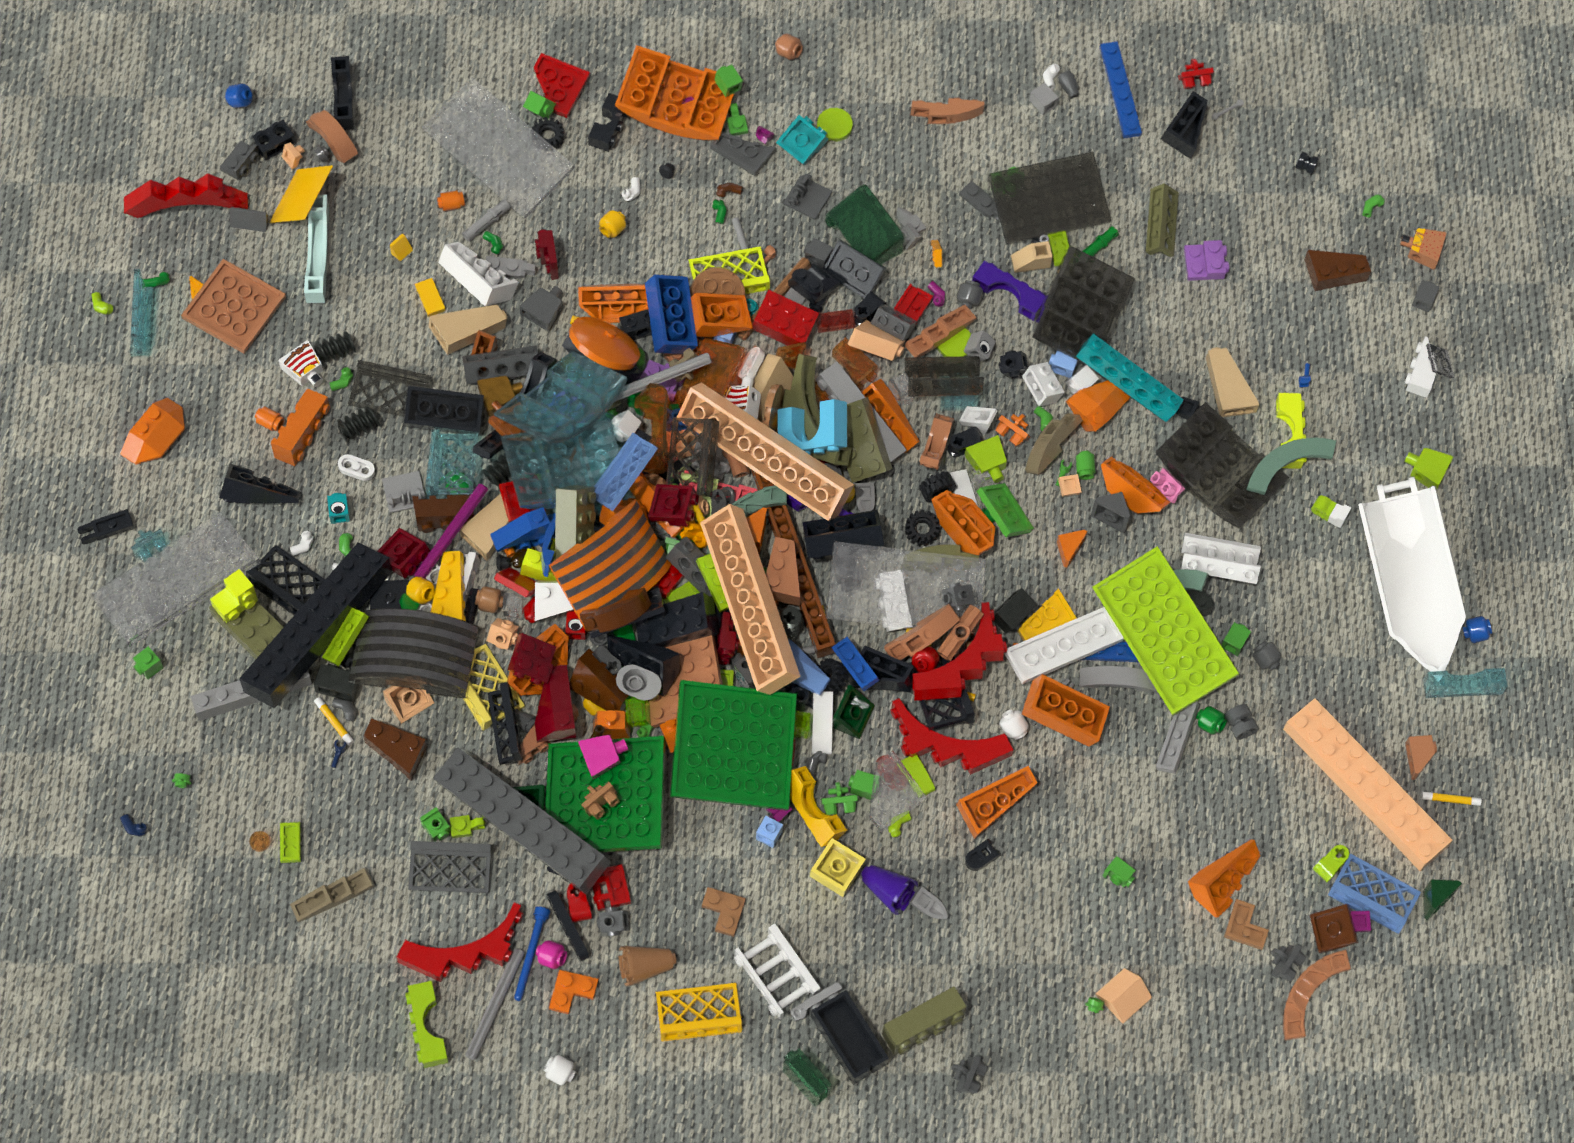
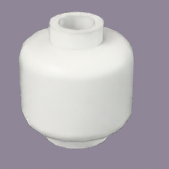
(1014, 724)
(559, 1070)

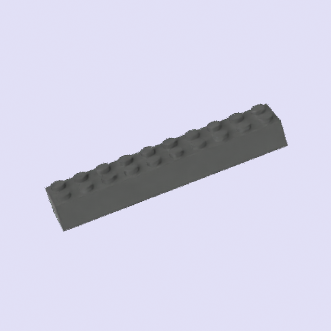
(522, 820)

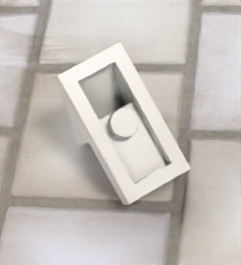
(978, 417)

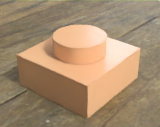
(1069, 485)

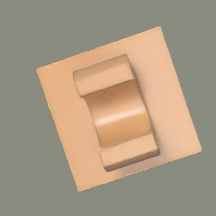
(292, 155)

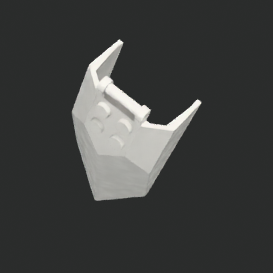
(1415, 572)

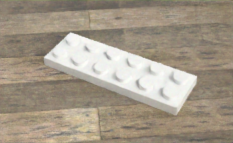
(1063, 645)

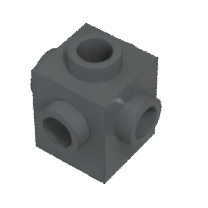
(958, 596)
(613, 921)

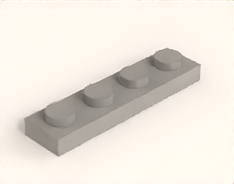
(1176, 739)

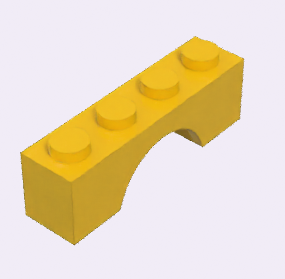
(822, 826)

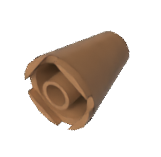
(644, 963)

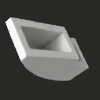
(822, 722)

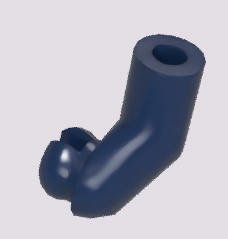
(131, 828)

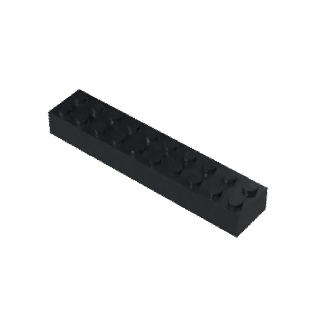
(315, 625)

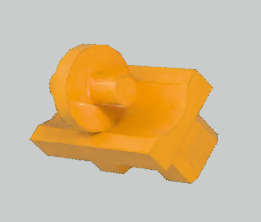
(694, 533)

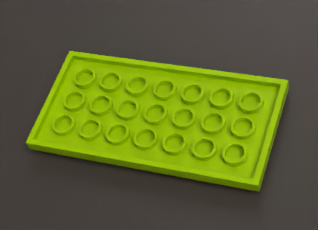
(1165, 631)

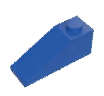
(521, 529)

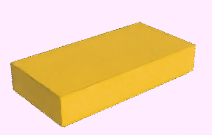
(430, 297)

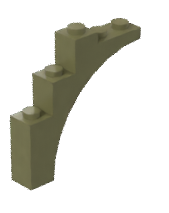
(803, 396)

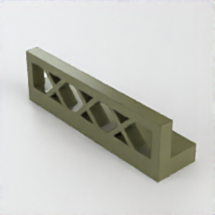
(1159, 218)

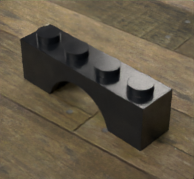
(342, 91)

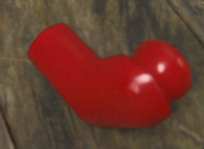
(529, 611)

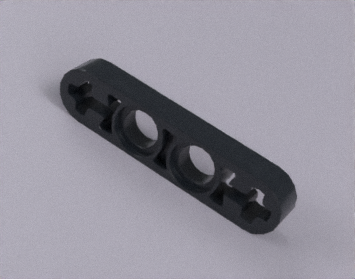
(567, 925)

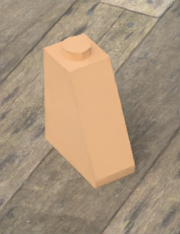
(876, 341)

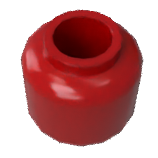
(925, 659)

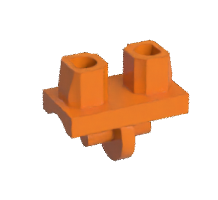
(1006, 425)

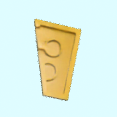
(1050, 615)

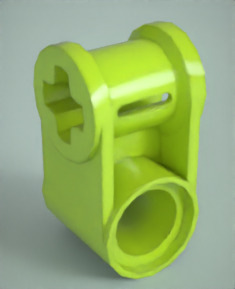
(1330, 864)

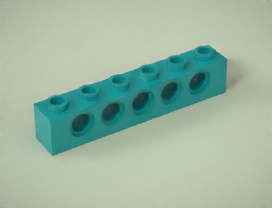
(1129, 378)

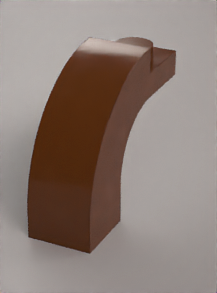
(618, 614)

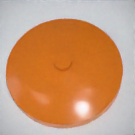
(604, 343)

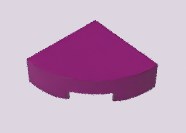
(764, 135)

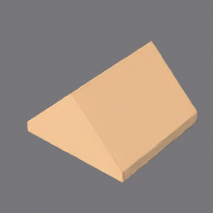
(406, 701)
(1124, 994)

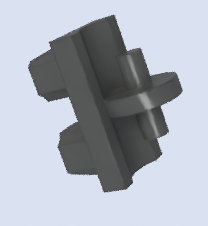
(1283, 960)
(965, 1072)

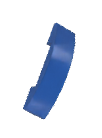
(547, 555)

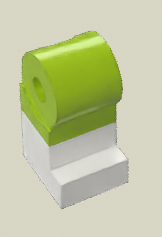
(1330, 510)

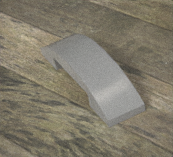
(1115, 677)

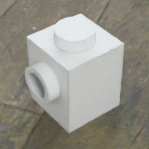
(1081, 379)
(624, 425)

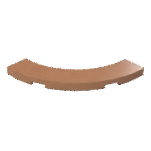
(1305, 986)

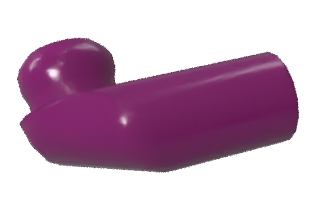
(939, 294)

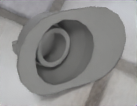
(638, 682)

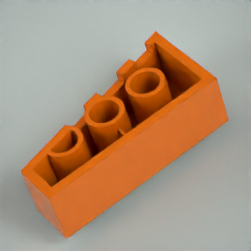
(300, 427)
(994, 800)

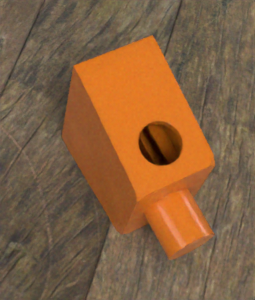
(614, 723)

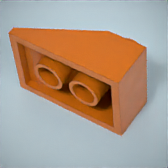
(720, 314)

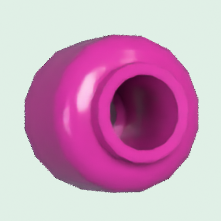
(551, 954)

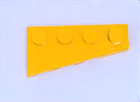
(450, 587)

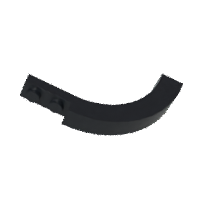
(536, 374)

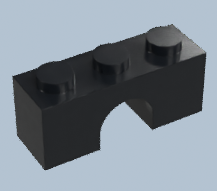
(604, 135)

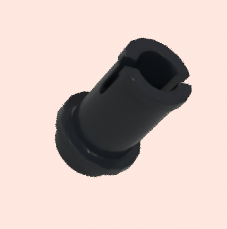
(819, 306)

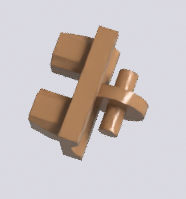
(597, 798)

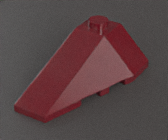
(555, 710)

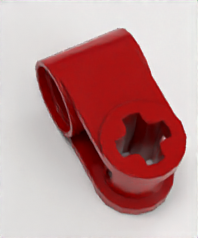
(578, 905)

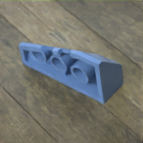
(811, 675)

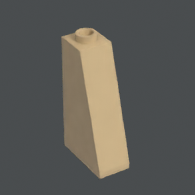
(460, 328)
(771, 372)
(1229, 385)
(478, 529)

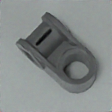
(720, 502)
(604, 655)

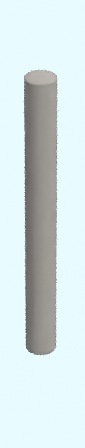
(742, 241)

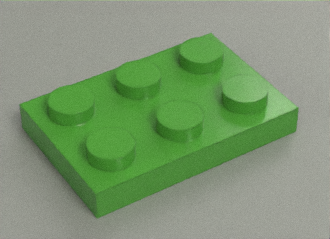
(1005, 510)

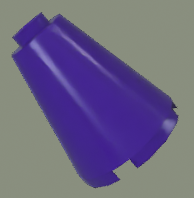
(890, 887)

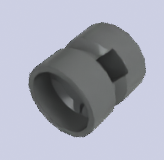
(1240, 720)

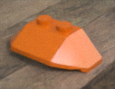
(612, 300)
(154, 432)
(1138, 492)
(964, 522)
(555, 637)

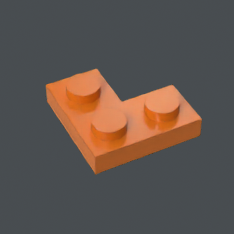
(567, 986)

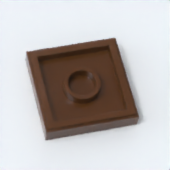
(1333, 928)

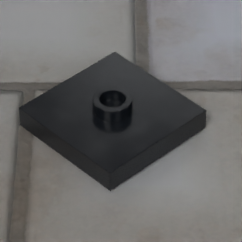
(388, 594)

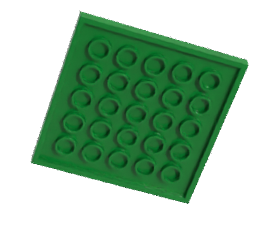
(733, 745)
(639, 785)

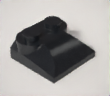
(813, 283)

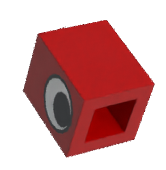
(574, 628)

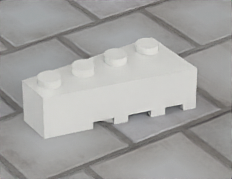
(477, 275)

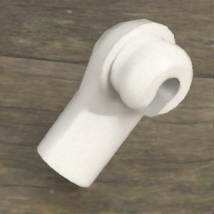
(305, 544)

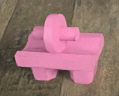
(1167, 484)

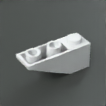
(1422, 377)

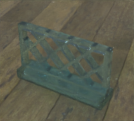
(141, 317)
(436, 459)

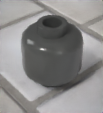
(969, 294)
(1267, 655)

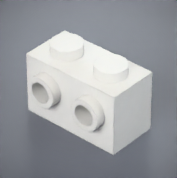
(1043, 384)

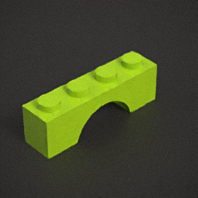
(422, 1000)

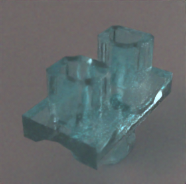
(147, 542)

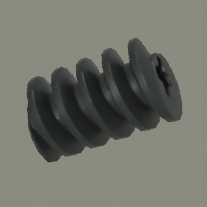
(334, 346)
(358, 422)
(497, 471)
(791, 621)

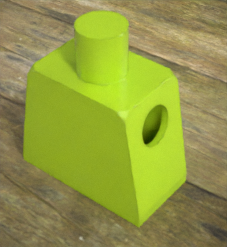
(988, 457)
(1429, 466)

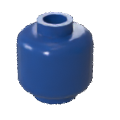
(238, 95)
(1477, 629)

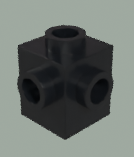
(1013, 364)

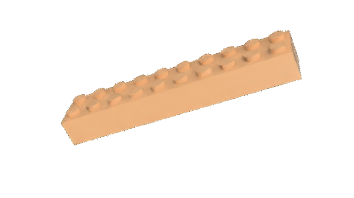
(768, 453)
(750, 599)
(1367, 784)

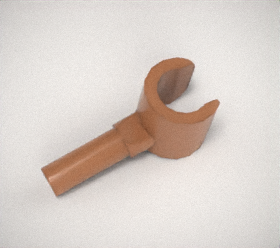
(770, 252)

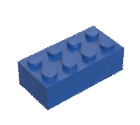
(671, 314)

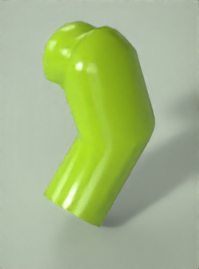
(101, 306)
(894, 829)

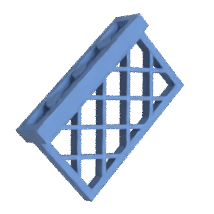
(623, 471)
(1359, 902)

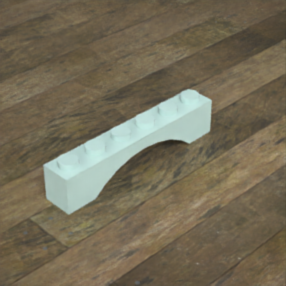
(317, 251)

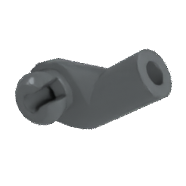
(814, 759)

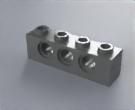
(492, 360)
(683, 558)

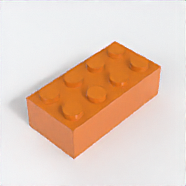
(1065, 710)

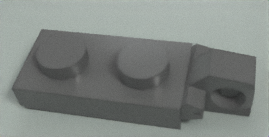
(979, 200)

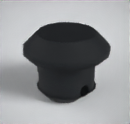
(666, 170)
(502, 562)

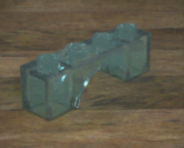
(1482, 683)

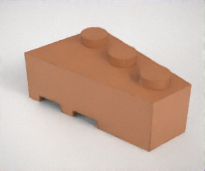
(783, 573)

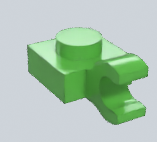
(736, 124)

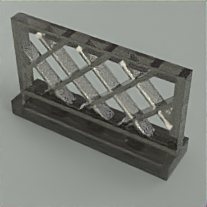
(390, 374)
(707, 454)

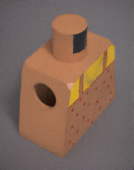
(1425, 246)

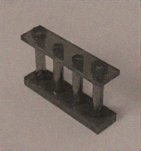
(943, 366)

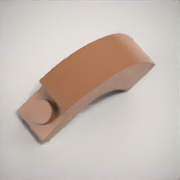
(333, 134)
(937, 441)

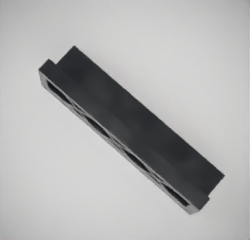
(509, 724)

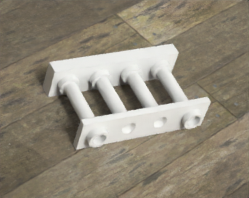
(1221, 558)
(785, 954)

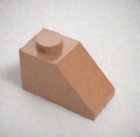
(1419, 753)

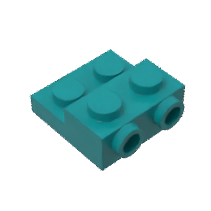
(802, 139)

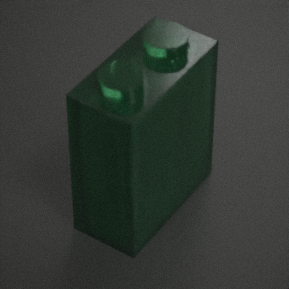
(806, 1077)

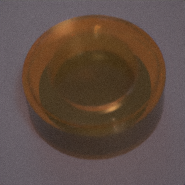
(259, 841)

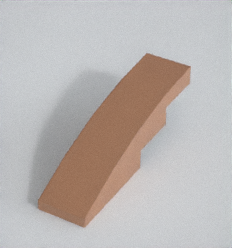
(941, 331)

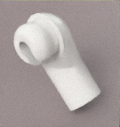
(1050, 74)
(634, 191)

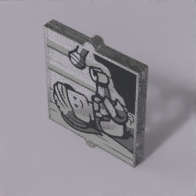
(1440, 360)

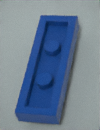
(855, 664)

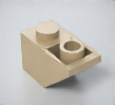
(1032, 257)

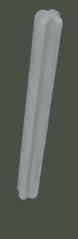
(665, 375)
(494, 1004)

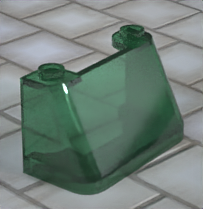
(866, 225)

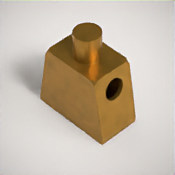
(497, 389)

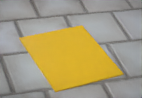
(301, 194)

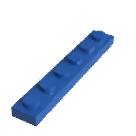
(1120, 90)

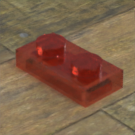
(835, 321)

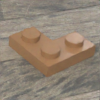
(728, 906)
(1241, 930)

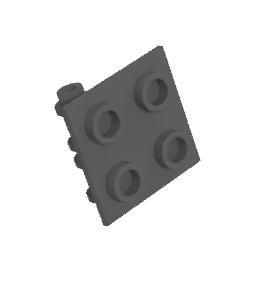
(807, 196)

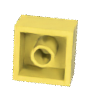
(837, 867)

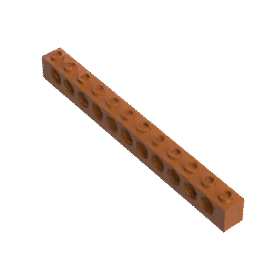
(809, 600)

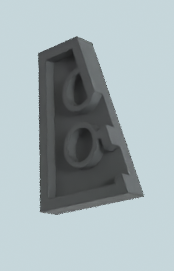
(743, 153)

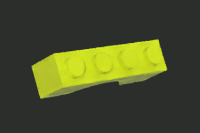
(1290, 409)

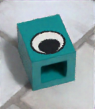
(338, 508)

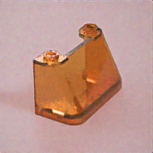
(719, 373)
(657, 406)

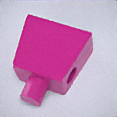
(601, 754)

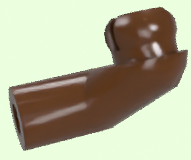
(728, 187)

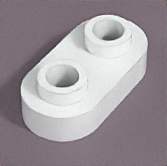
(751, 363)
(357, 467)

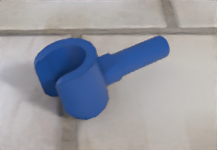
(1304, 380)

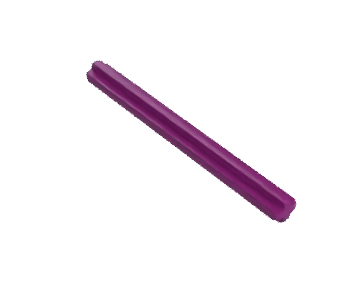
(451, 531)

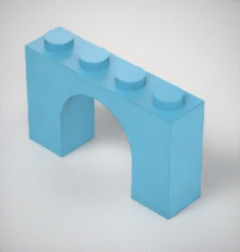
(831, 431)

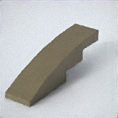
(332, 895)

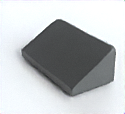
(248, 219)

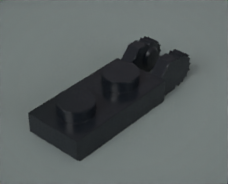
(106, 526)

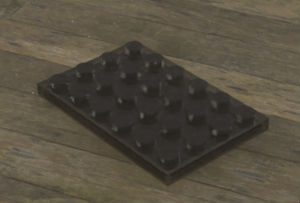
(1049, 197)

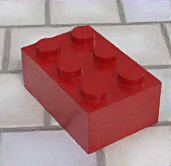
(784, 319)

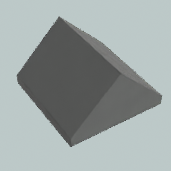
(1112, 511)

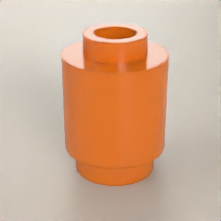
(450, 200)
(269, 419)

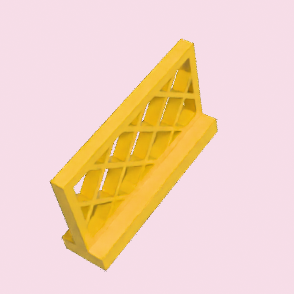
(697, 1027)

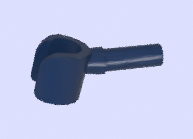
(339, 750)

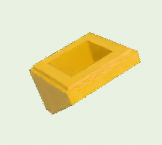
(400, 247)

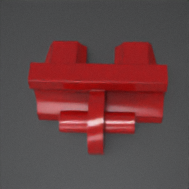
(1203, 74)

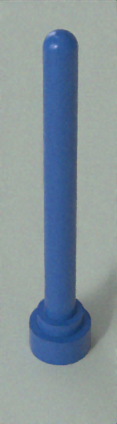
(541, 915)

